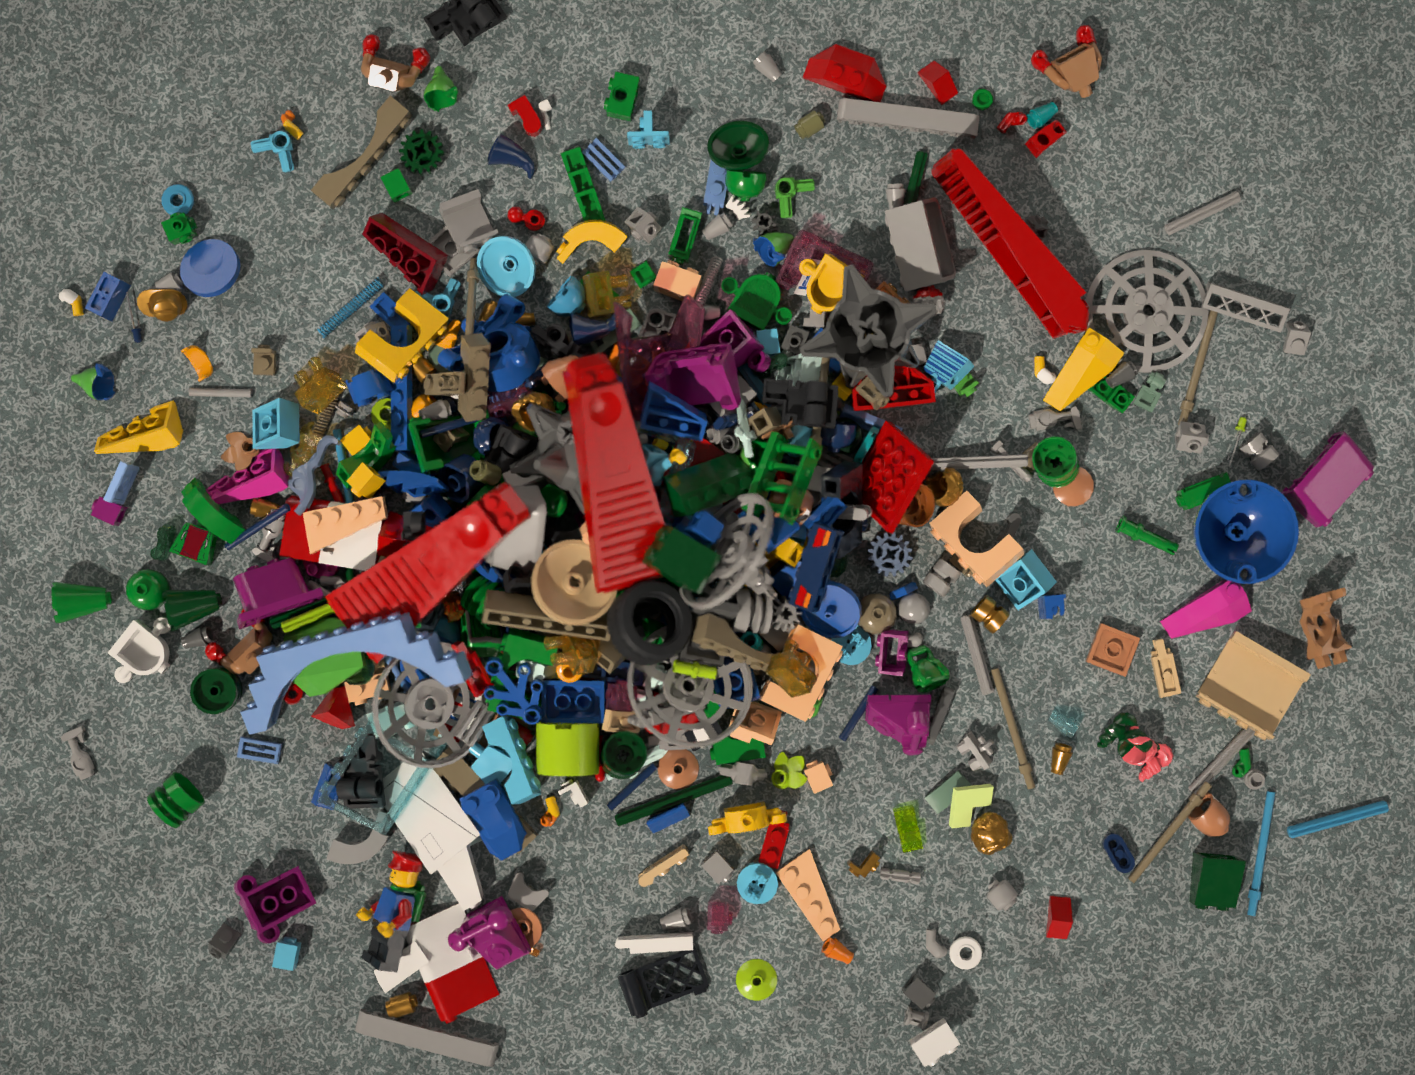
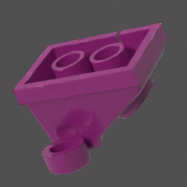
(744, 343)
(902, 718)
(273, 901)
(492, 933)

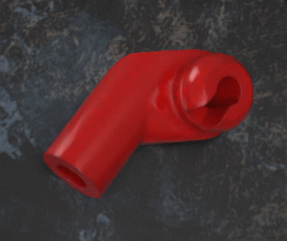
(1011, 119)

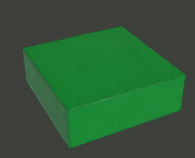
(643, 275)

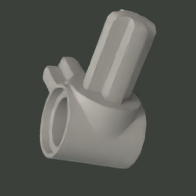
(743, 772)

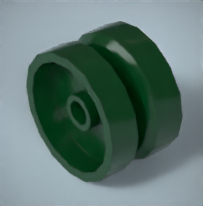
(204, 695)

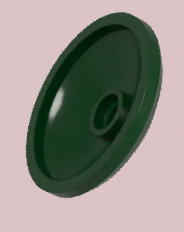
(738, 145)

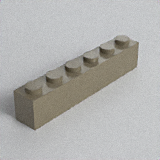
(524, 613)
(465, 780)

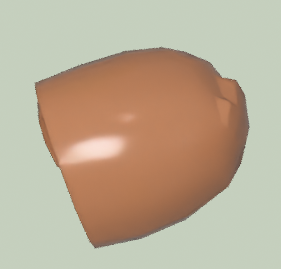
(1214, 820)

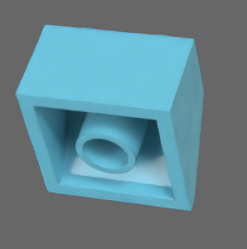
(276, 425)
(1026, 580)

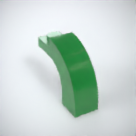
(374, 454)
(210, 513)

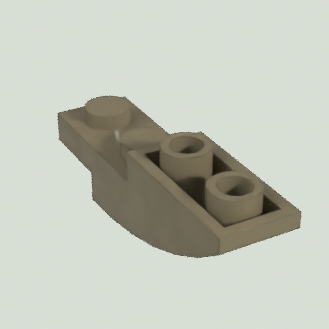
(445, 384)

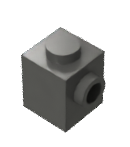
(793, 341)

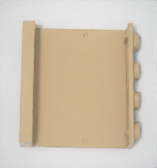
(1251, 685)

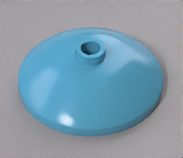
(495, 266)

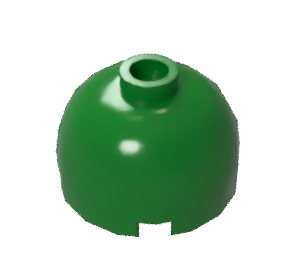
(745, 183)
(146, 588)

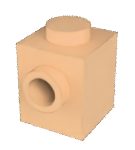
(818, 775)

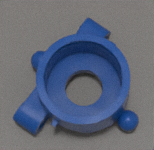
(515, 360)

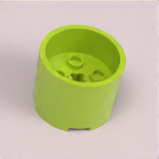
(567, 749)

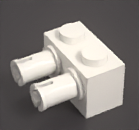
(934, 1043)

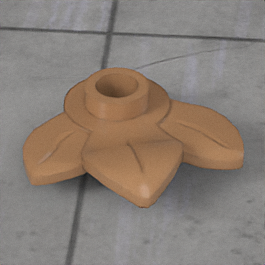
(238, 451)

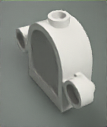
(141, 650)

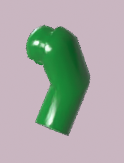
(1243, 764)

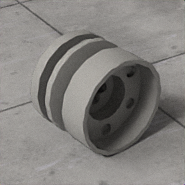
(753, 612)

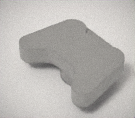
(525, 895)

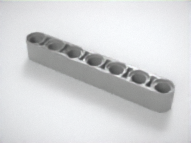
(908, 117)
(426, 1038)

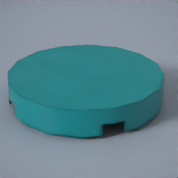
(866, 445)

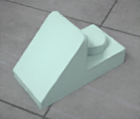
(538, 671)

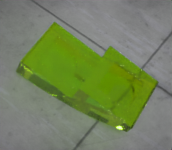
(907, 828)

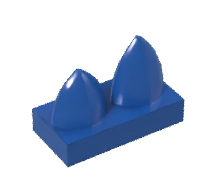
(827, 512)

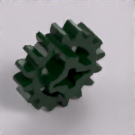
(418, 160)

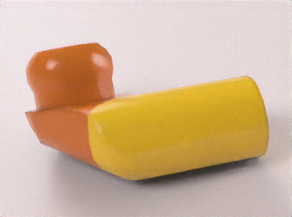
(289, 126)
(552, 813)

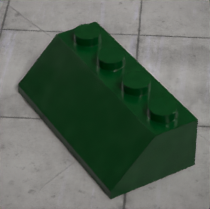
(707, 484)

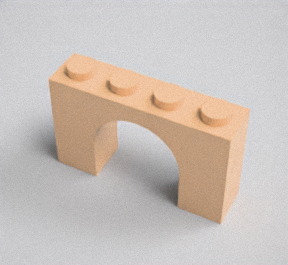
(985, 565)
(824, 654)

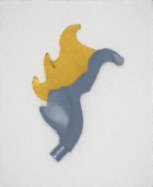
(304, 462)

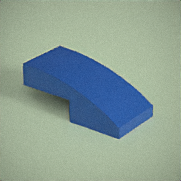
(492, 573)

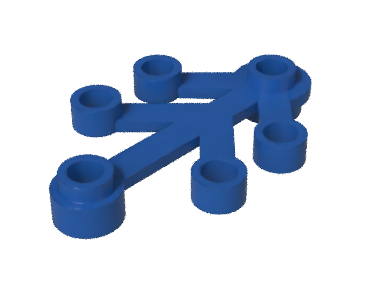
(515, 693)

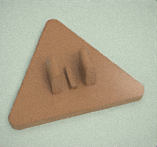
(784, 430)

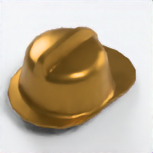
(162, 303)

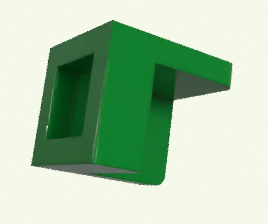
(396, 185)

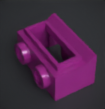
(881, 659)

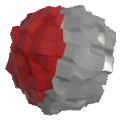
(930, 295)

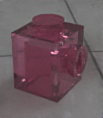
(718, 917)

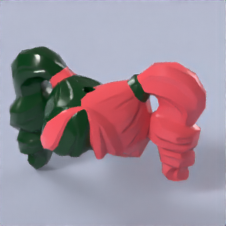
(1136, 746)

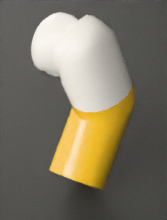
(74, 299)
(1041, 372)

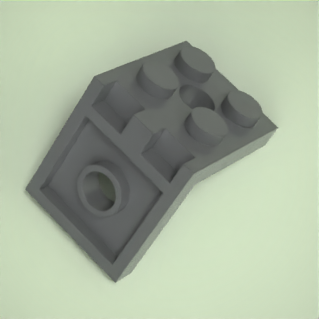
(693, 651)

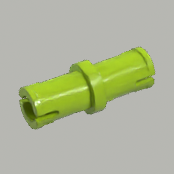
(694, 669)

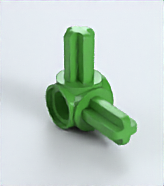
(795, 186)

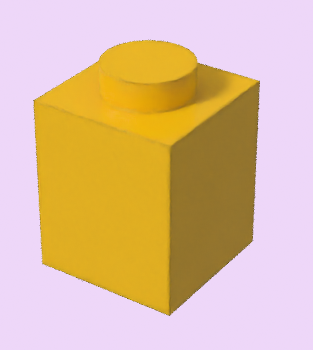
(356, 439)
(365, 481)

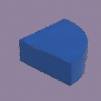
(903, 590)

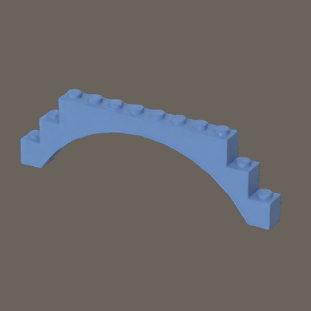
(387, 636)

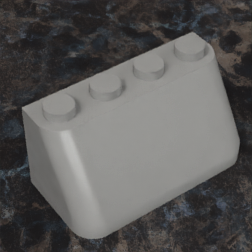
(920, 244)
(524, 544)

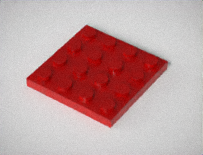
(892, 475)

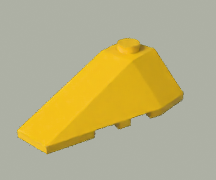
(1087, 365)
(152, 433)

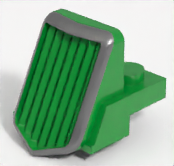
(481, 640)

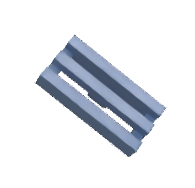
(591, 147)
(277, 753)

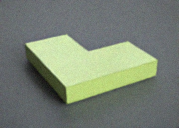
(965, 799)

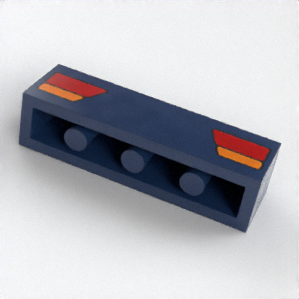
(815, 567)

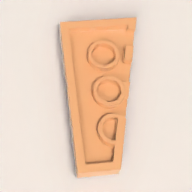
(341, 521)

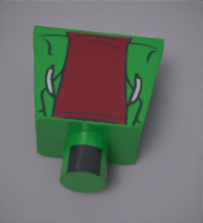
(195, 543)

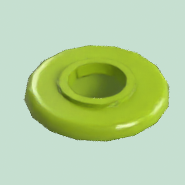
(377, 410)

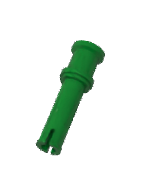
(1137, 531)

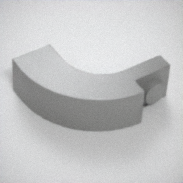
(356, 852)

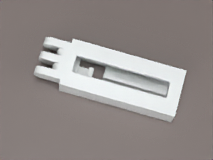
(656, 942)

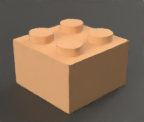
(677, 281)

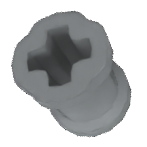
(916, 1018)

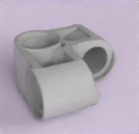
(664, 326)

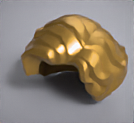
(520, 412)
(946, 486)
(990, 833)

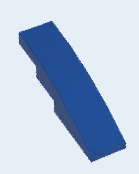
(413, 483)

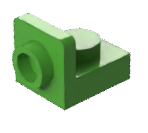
(966, 385)

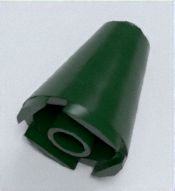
(188, 606)

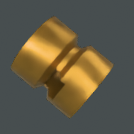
(990, 614)

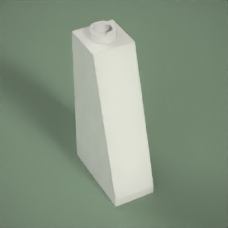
(463, 879)

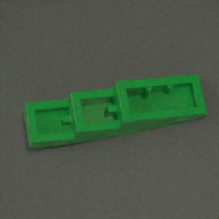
(582, 184)

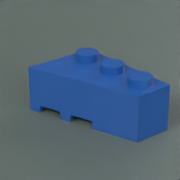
(671, 415)

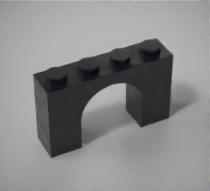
(845, 483)

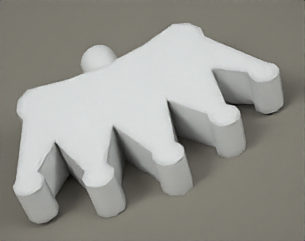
(737, 208)

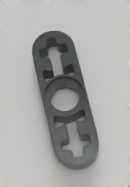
(941, 709)

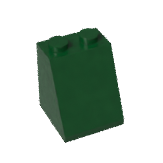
(681, 559)
(1216, 880)

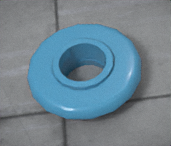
(171, 192)

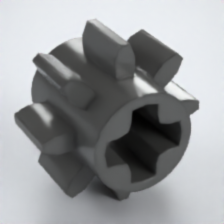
(765, 217)
(1038, 225)

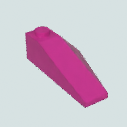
(260, 479)
(1213, 608)

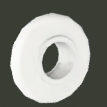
(970, 962)

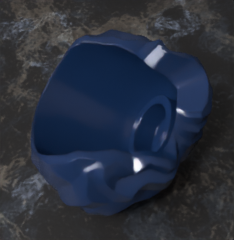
(486, 432)

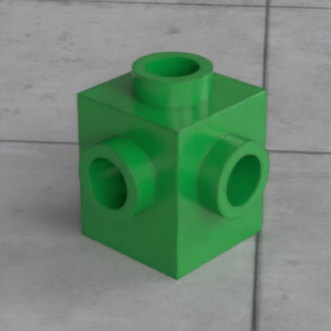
(180, 228)

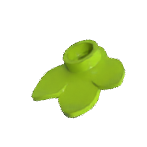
(792, 772)

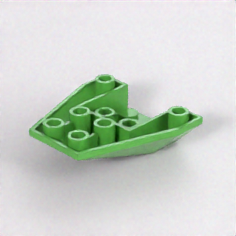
(330, 671)

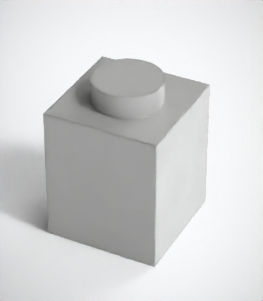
(718, 867)

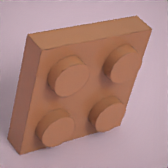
(1112, 650)

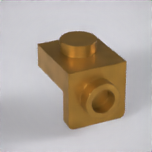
(869, 864)

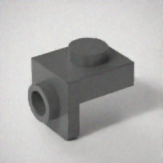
(223, 941)

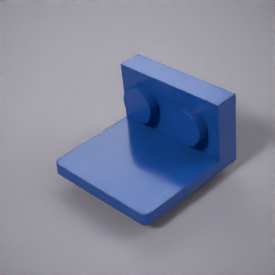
(780, 532)

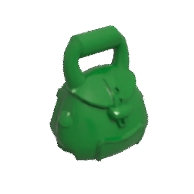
(927, 672)

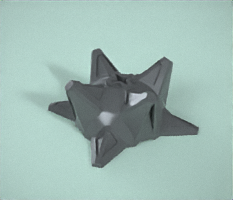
(869, 333)
(555, 451)

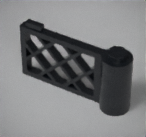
(637, 993)

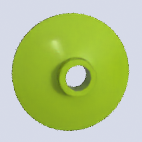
(756, 969)

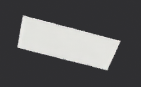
(411, 961)

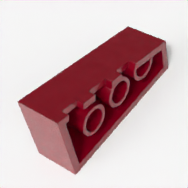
(407, 251)

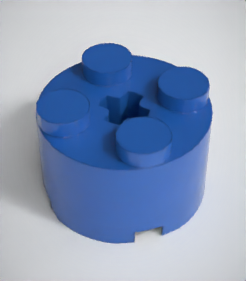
(368, 386)

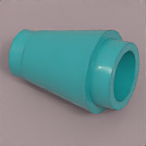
(1039, 116)

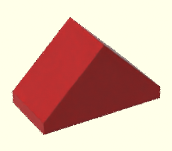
(938, 81)
(1059, 917)

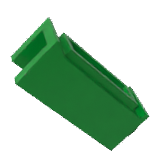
(677, 255)
(1197, 493)

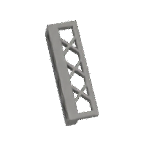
(1247, 299)

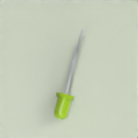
(1240, 427)

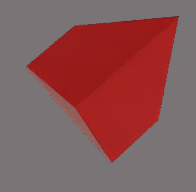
(335, 709)

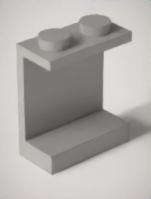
(467, 222)

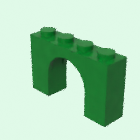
(519, 646)
(733, 749)

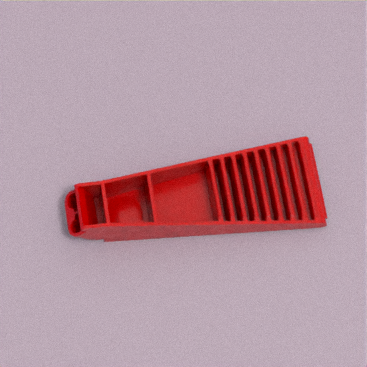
(1014, 246)
(613, 475)
(432, 565)

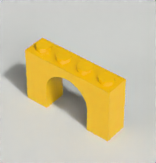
(394, 360)

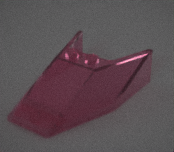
(639, 353)

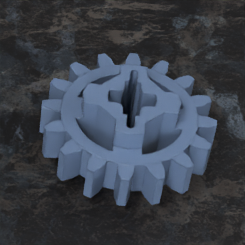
(901, 546)

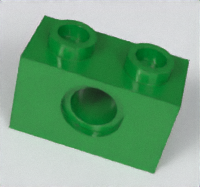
(622, 84)

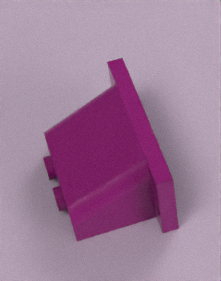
(272, 590)

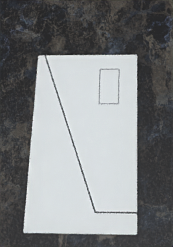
(430, 818)

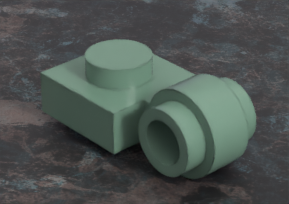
(1147, 396)

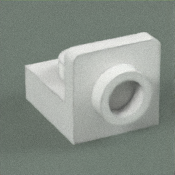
(578, 795)

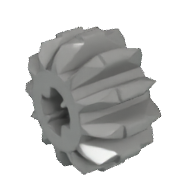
(780, 606)

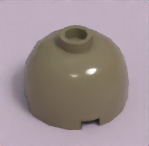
(877, 613)

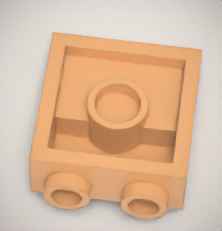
(359, 694)
(760, 723)

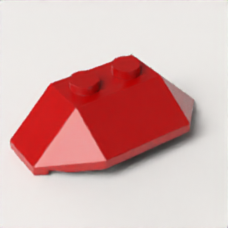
(847, 73)
(909, 389)

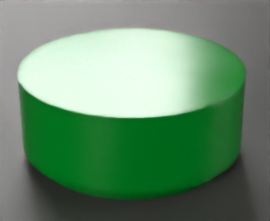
(982, 99)

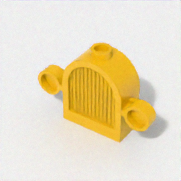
(826, 282)
(746, 818)

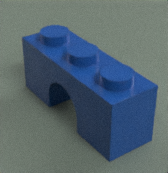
(701, 527)

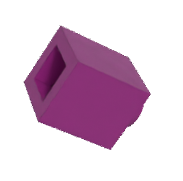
(108, 512)

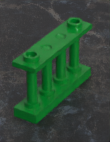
(771, 463)

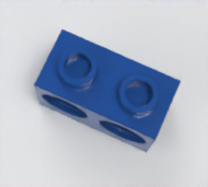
(435, 508)

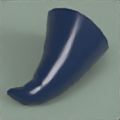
(510, 153)
(588, 330)

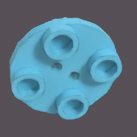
(860, 640)
(762, 875)

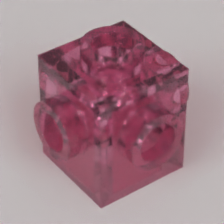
(618, 697)

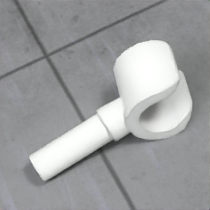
(544, 107)

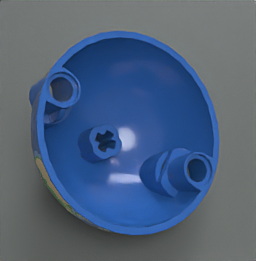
(1264, 526)

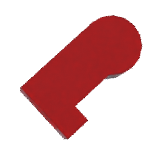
(529, 117)
(1045, 138)

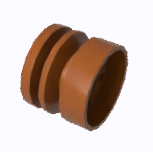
(920, 508)

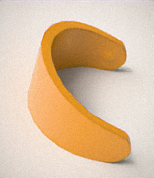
(449, 338)
(199, 361)

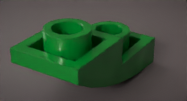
(1115, 397)

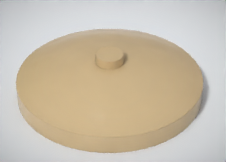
(566, 585)

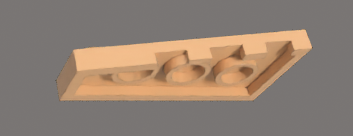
(808, 891)

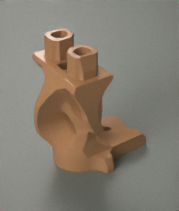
(1325, 638)

